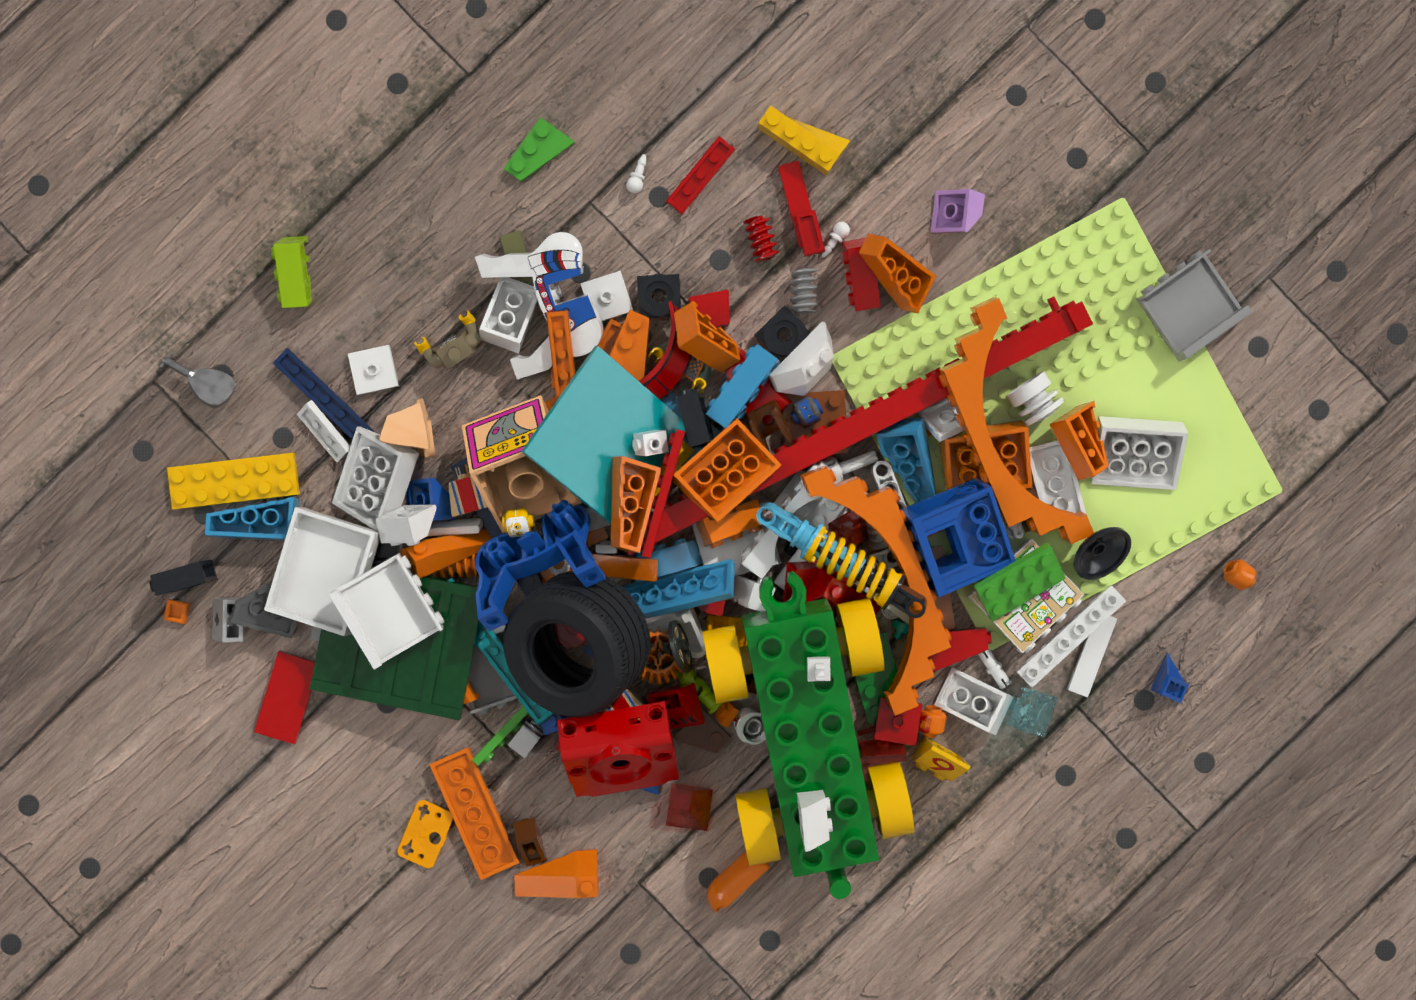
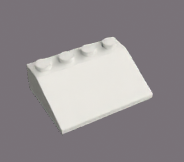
(1141, 452)
(374, 477)

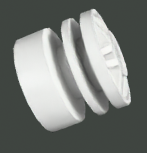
(1035, 398)

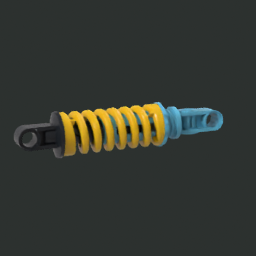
(832, 553)

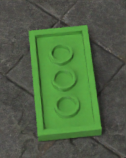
(1019, 581)

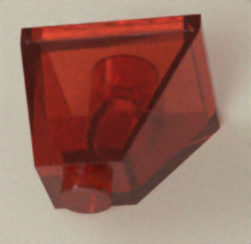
(851, 528)
(689, 807)

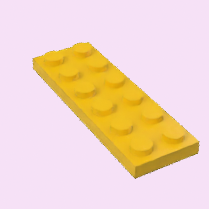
(233, 481)

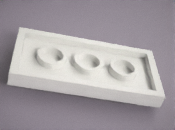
(1055, 478)

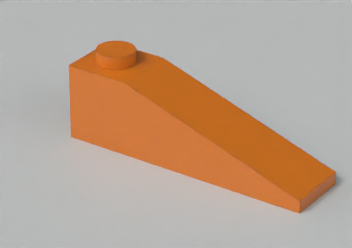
(443, 551)

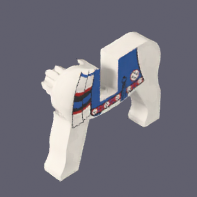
(553, 261)

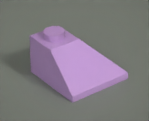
(956, 210)

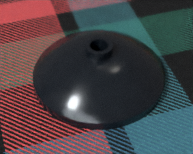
(1102, 553)

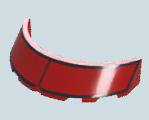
(671, 367)

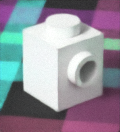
(650, 442)

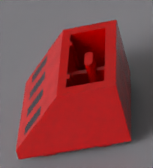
(681, 704)

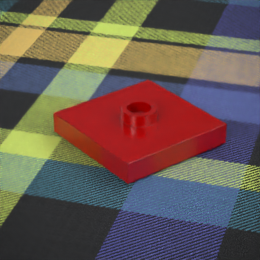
(897, 728)

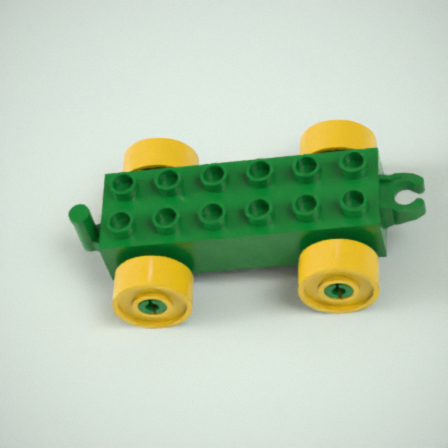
(810, 730)

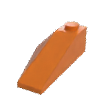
(562, 877)

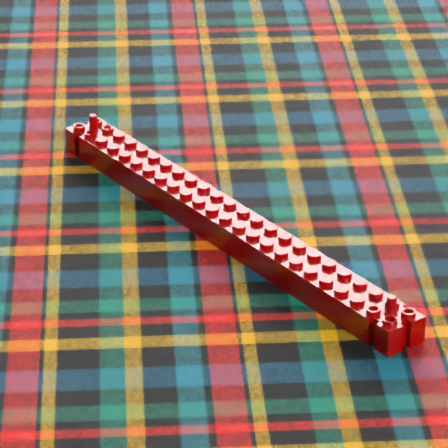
(900, 404)

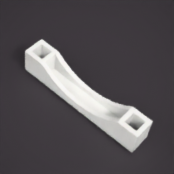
(762, 553)

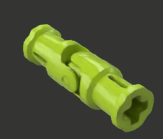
(706, 696)

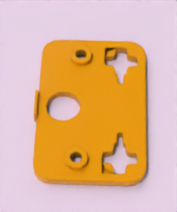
(420, 831)

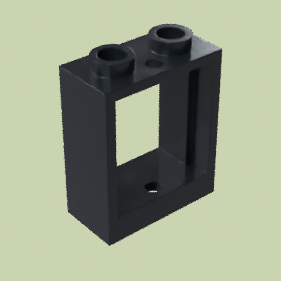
(694, 418)
(183, 577)

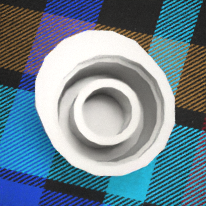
(749, 726)

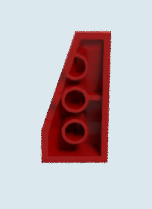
(835, 591)

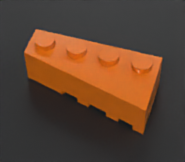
(632, 500)

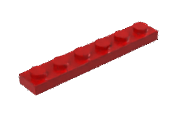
(664, 483)

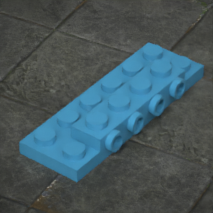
(685, 589)

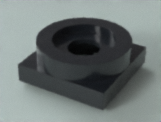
(647, 284)
(768, 333)

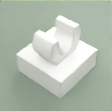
(818, 668)

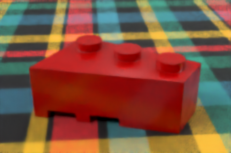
(859, 277)

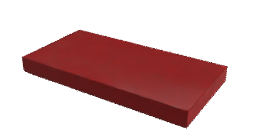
(286, 698)

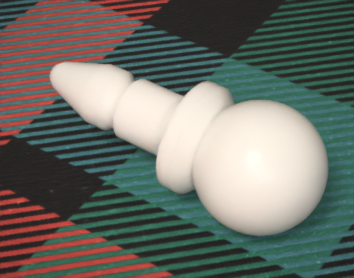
(635, 183)
(840, 231)

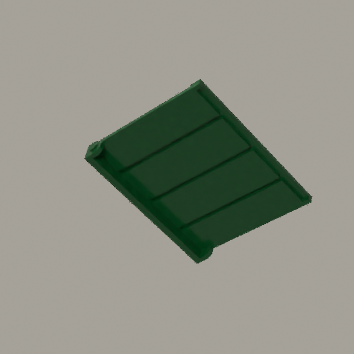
(420, 679)

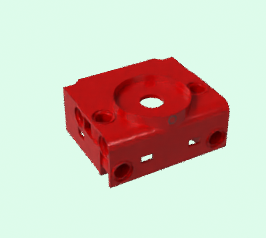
(645, 745)

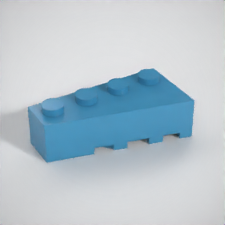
(742, 386)
(253, 522)

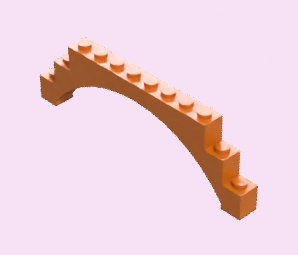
(965, 391)
(925, 633)

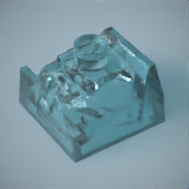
(1032, 712)

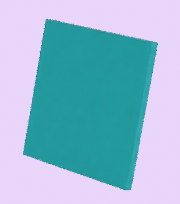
(594, 424)

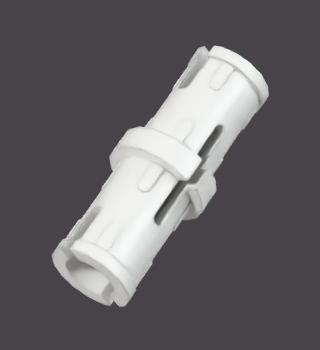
(994, 668)

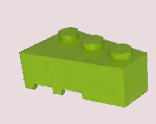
(292, 272)

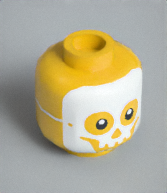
(517, 522)

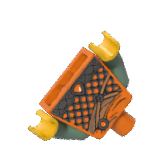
(697, 371)

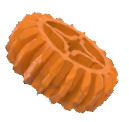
(660, 673)

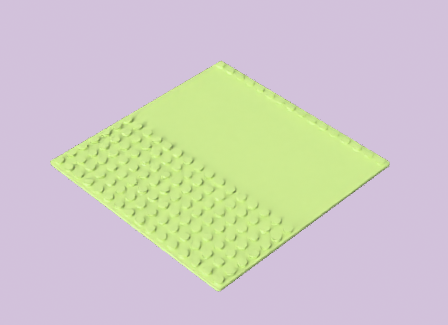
(1113, 362)

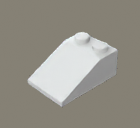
(509, 314)
(973, 701)

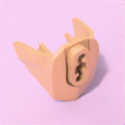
(410, 429)

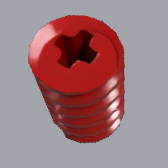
(761, 238)

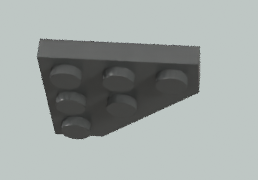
(250, 613)

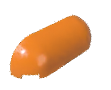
(733, 882)

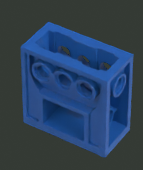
(973, 530)

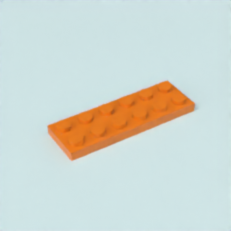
(474, 813)

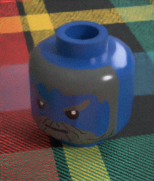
(806, 412)

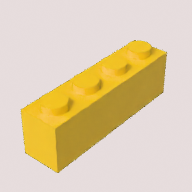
(807, 142)

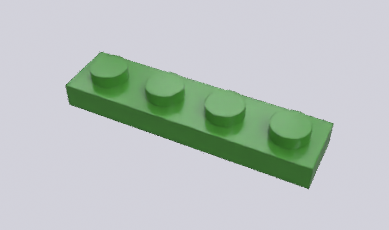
(500, 738)

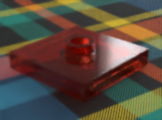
(882, 752)

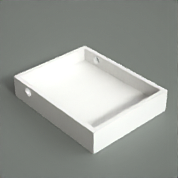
(315, 561)

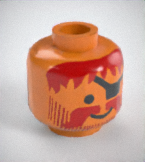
(932, 721)

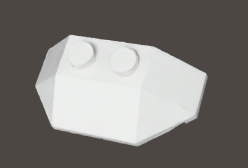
(805, 364)

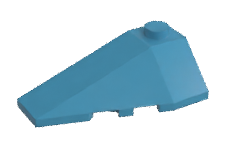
(909, 453)

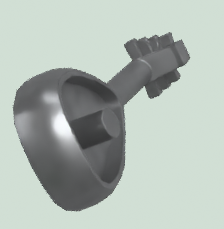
(208, 385)

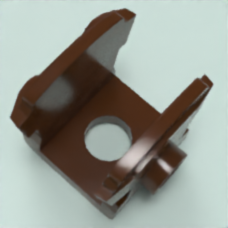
(762, 430)

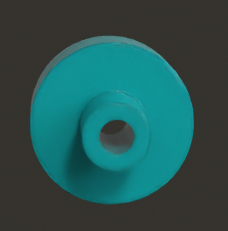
(900, 627)

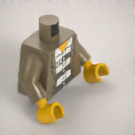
(453, 349)

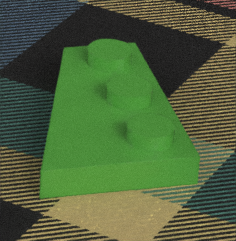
(537, 149)

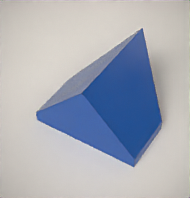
(1169, 681)

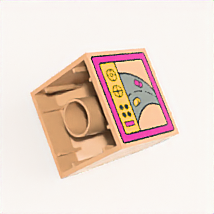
(500, 468)

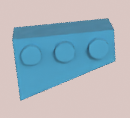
(676, 557)

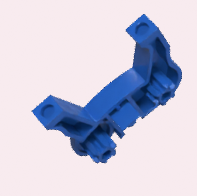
(512, 558)

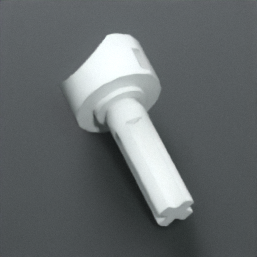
(851, 464)

